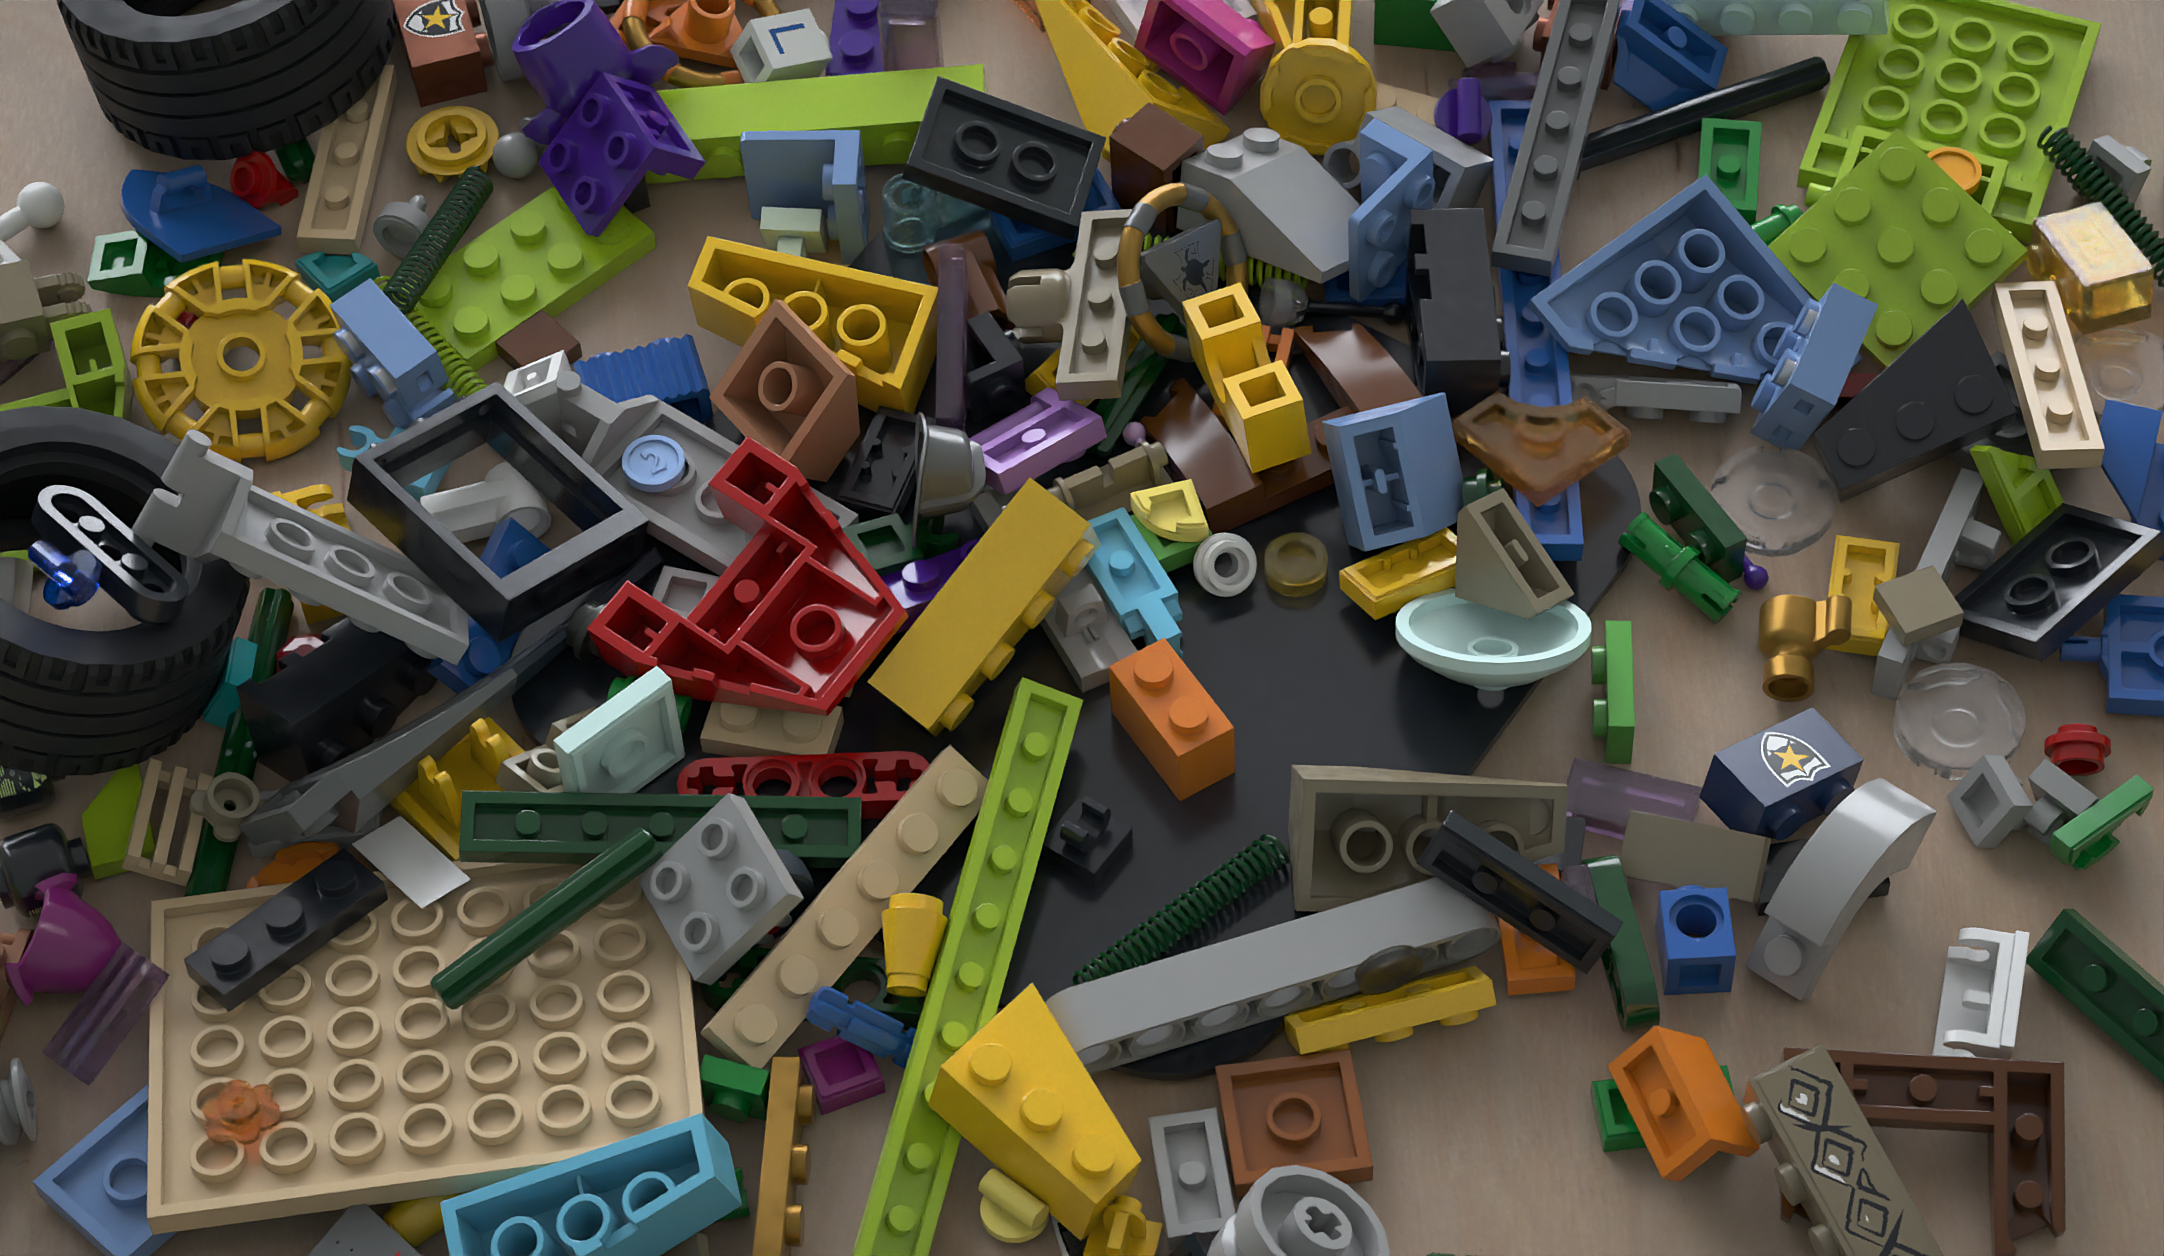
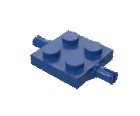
(2127, 654)

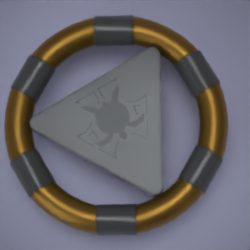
(1179, 266)

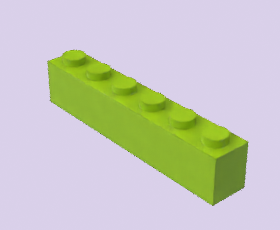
(879, 104)

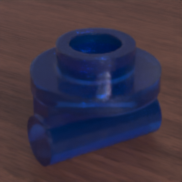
(70, 579)

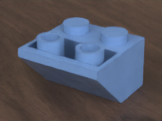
(1395, 471)

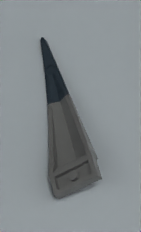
(373, 776)

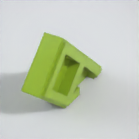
(2017, 489)
(109, 823)

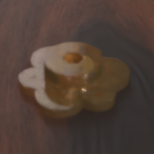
(241, 1113)

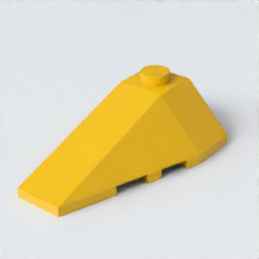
(1114, 78)

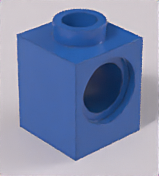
(1695, 963)

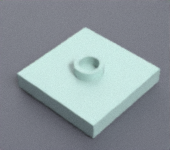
(623, 740)

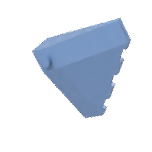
(1679, 292)

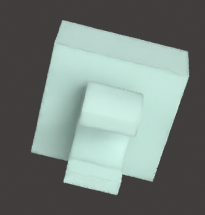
(794, 230)

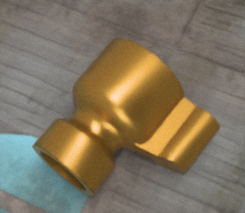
(1792, 636)

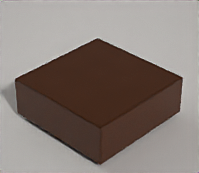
(535, 340)

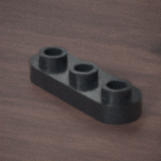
(130, 568)

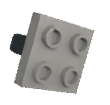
(726, 889)

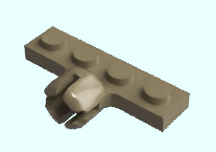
(1079, 310)

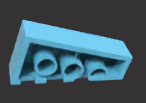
(604, 1202)

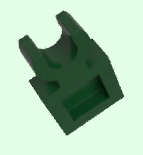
(888, 542)

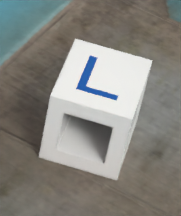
(781, 48)

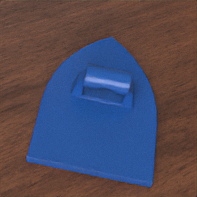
(190, 214)

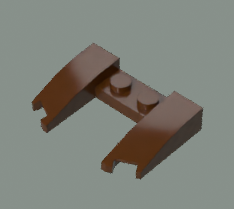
(1199, 448)
(2007, 1098)

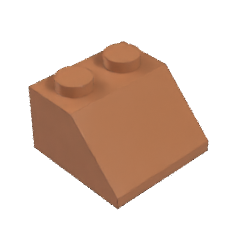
(791, 394)

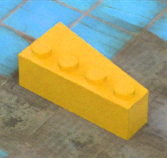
(986, 609)

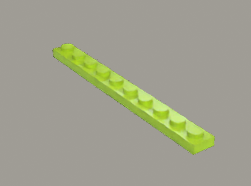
(969, 966)

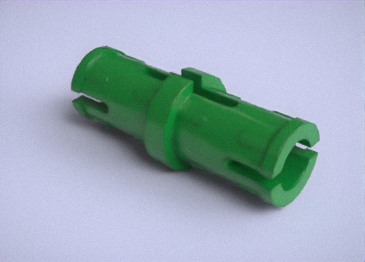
(1679, 567)

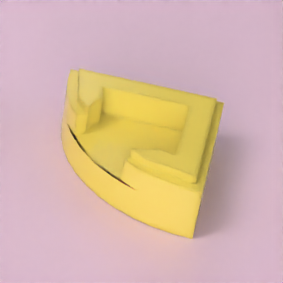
(1171, 511)

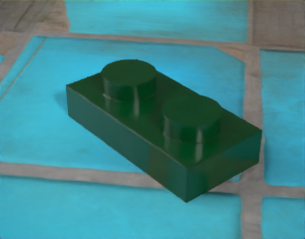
(1697, 517)

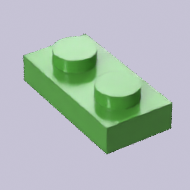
(1614, 714)

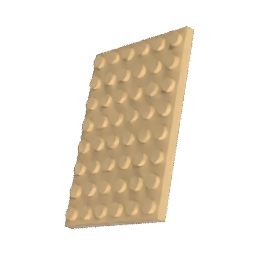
(388, 1084)

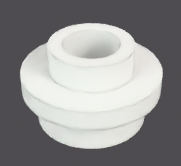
(1241, 570)

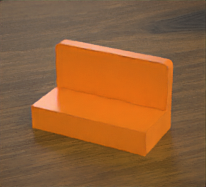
(1680, 1101)

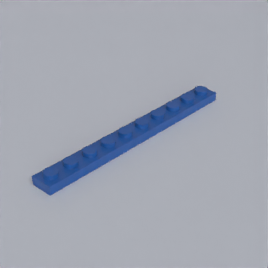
(1537, 359)

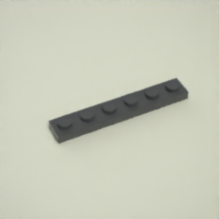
(1555, 136)

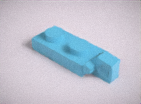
(1134, 581)

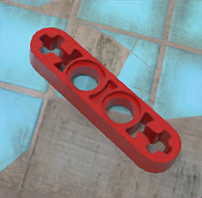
(808, 774)

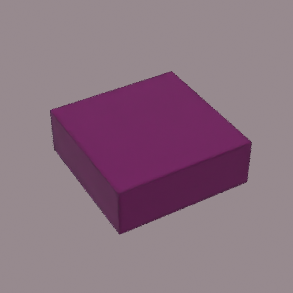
(840, 1073)

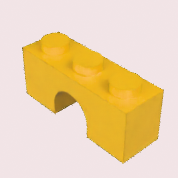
(1248, 389)

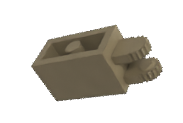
(31, 305)

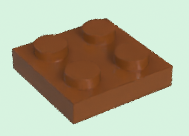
(1294, 1114)

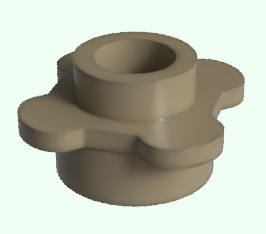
(227, 789)

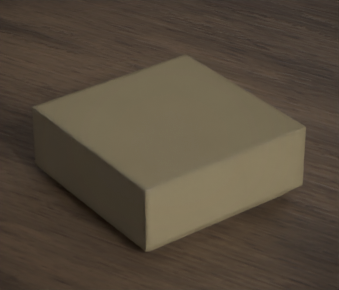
(1918, 605)

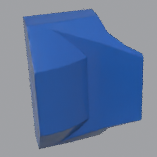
(1664, 55)

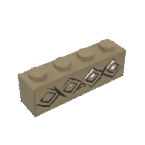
(1832, 1161)

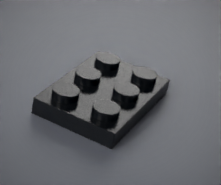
(1004, 158)
(2055, 580)

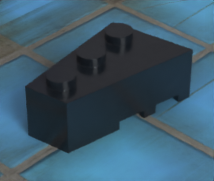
(332, 699)

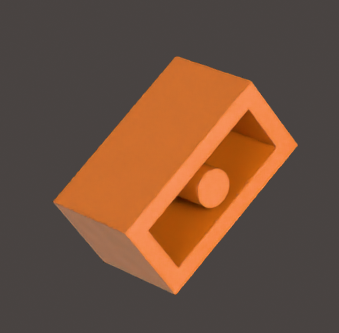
(1172, 719)

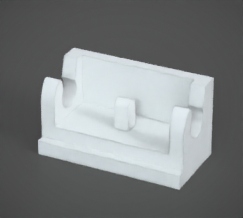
(1981, 994)

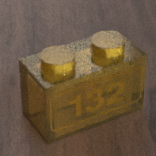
(2094, 266)

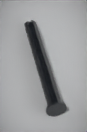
(1686, 117)

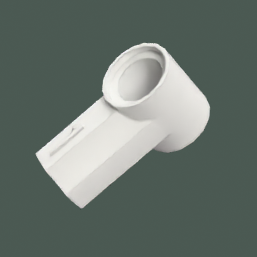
(477, 508)

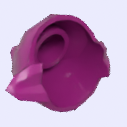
(67, 946)

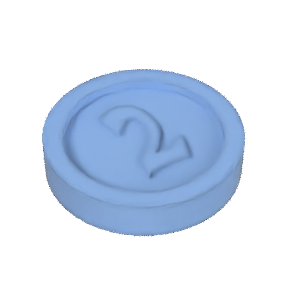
(653, 463)

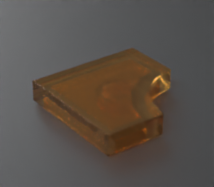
(1540, 446)

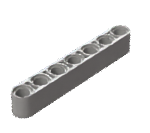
(1264, 973)

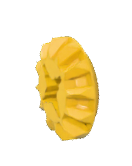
(429, 138)

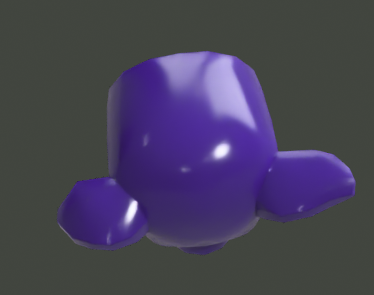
(574, 58)

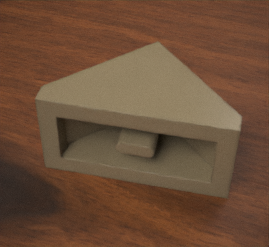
(1504, 561)

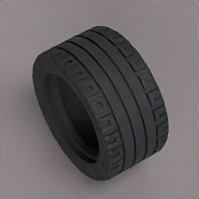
(230, 75)
(101, 696)

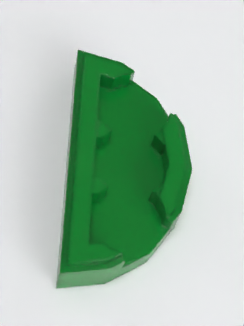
(2090, 835)

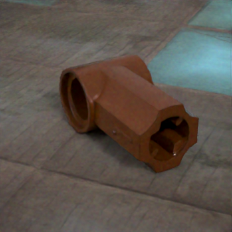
(983, 286)

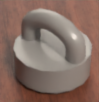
(401, 225)

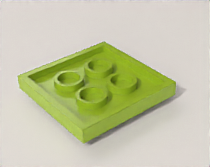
(1901, 240)

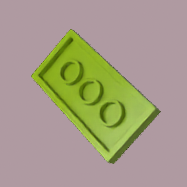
(523, 266)

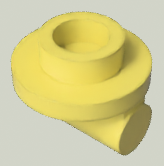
(1010, 1210)

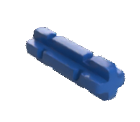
(861, 1025)

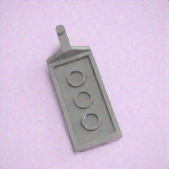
(687, 512)
(312, 557)

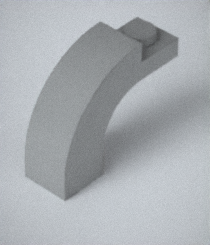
(1831, 878)

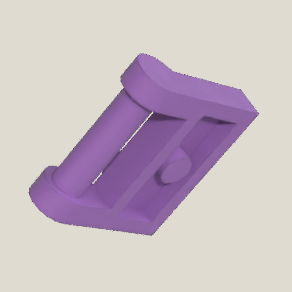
(1037, 440)

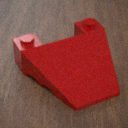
(783, 621)

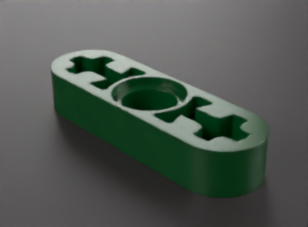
(1625, 957)

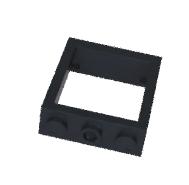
(493, 416)

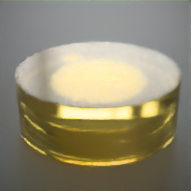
(1296, 564)

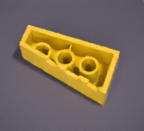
(869, 320)

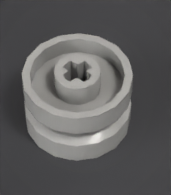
(1301, 1215)

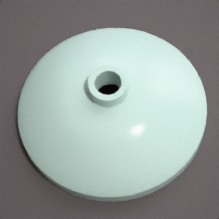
(1490, 645)

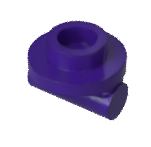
(1464, 112)

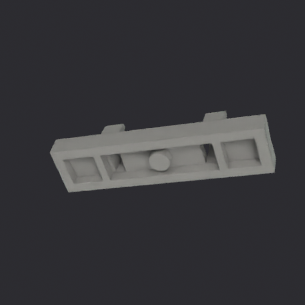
(1954, 541)
(1080, 618)

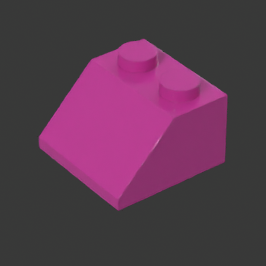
(1206, 48)

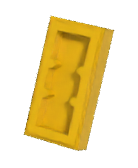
(1855, 571)
(1402, 574)

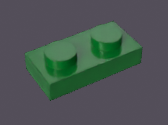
(1732, 160)

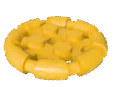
(248, 394)

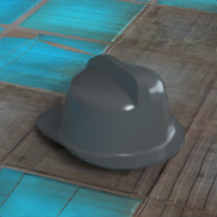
(947, 472)

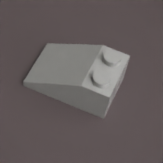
(1279, 200)

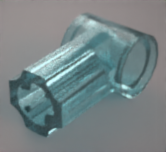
(916, 212)

